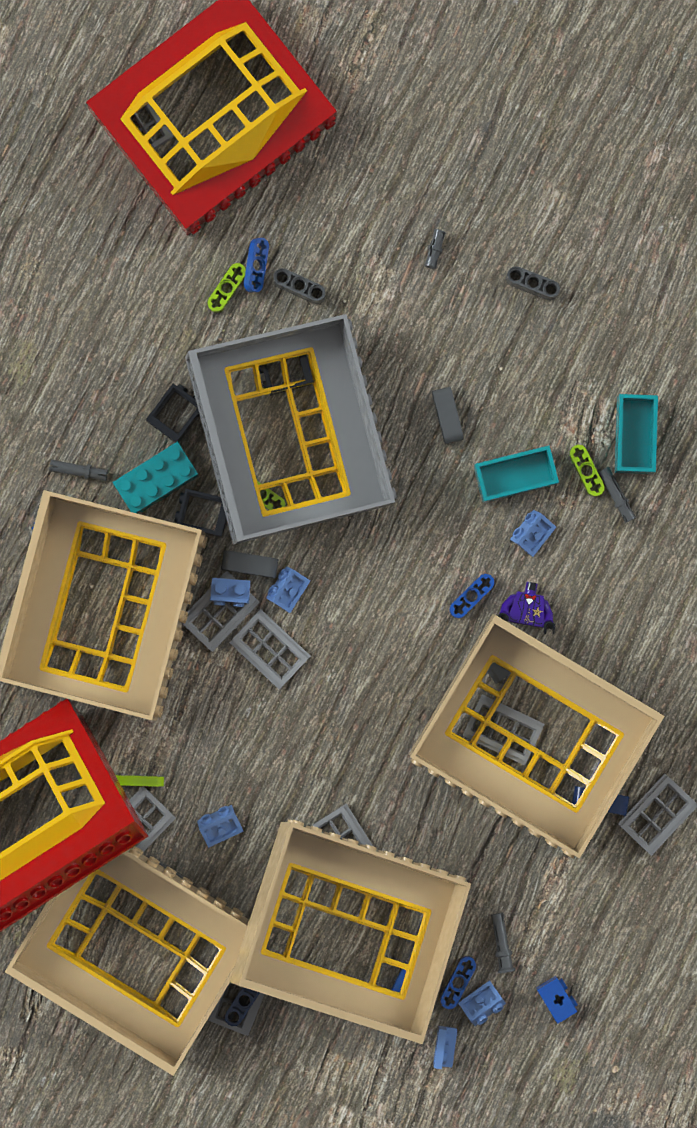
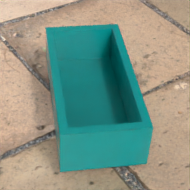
(636, 434)
(516, 474)
(156, 479)

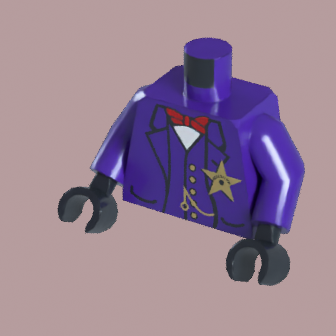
(528, 609)

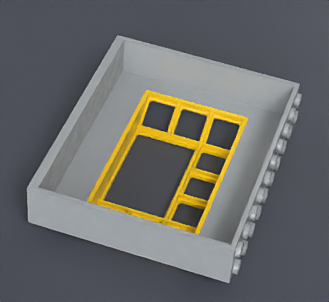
(344, 414)

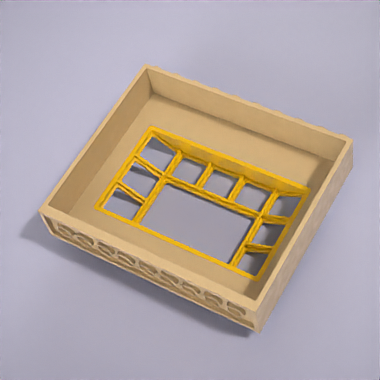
(45, 590)
(504, 786)
(376, 876)
(109, 1002)

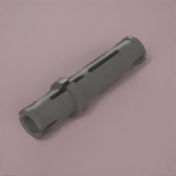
(78, 470)
(617, 495)

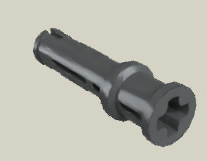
(503, 951)

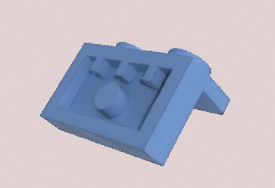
(533, 532)
(287, 589)
(230, 591)
(219, 825)
(482, 1003)
(445, 1047)

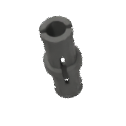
(435, 249)

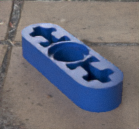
(262, 259)
(485, 589)
(446, 992)

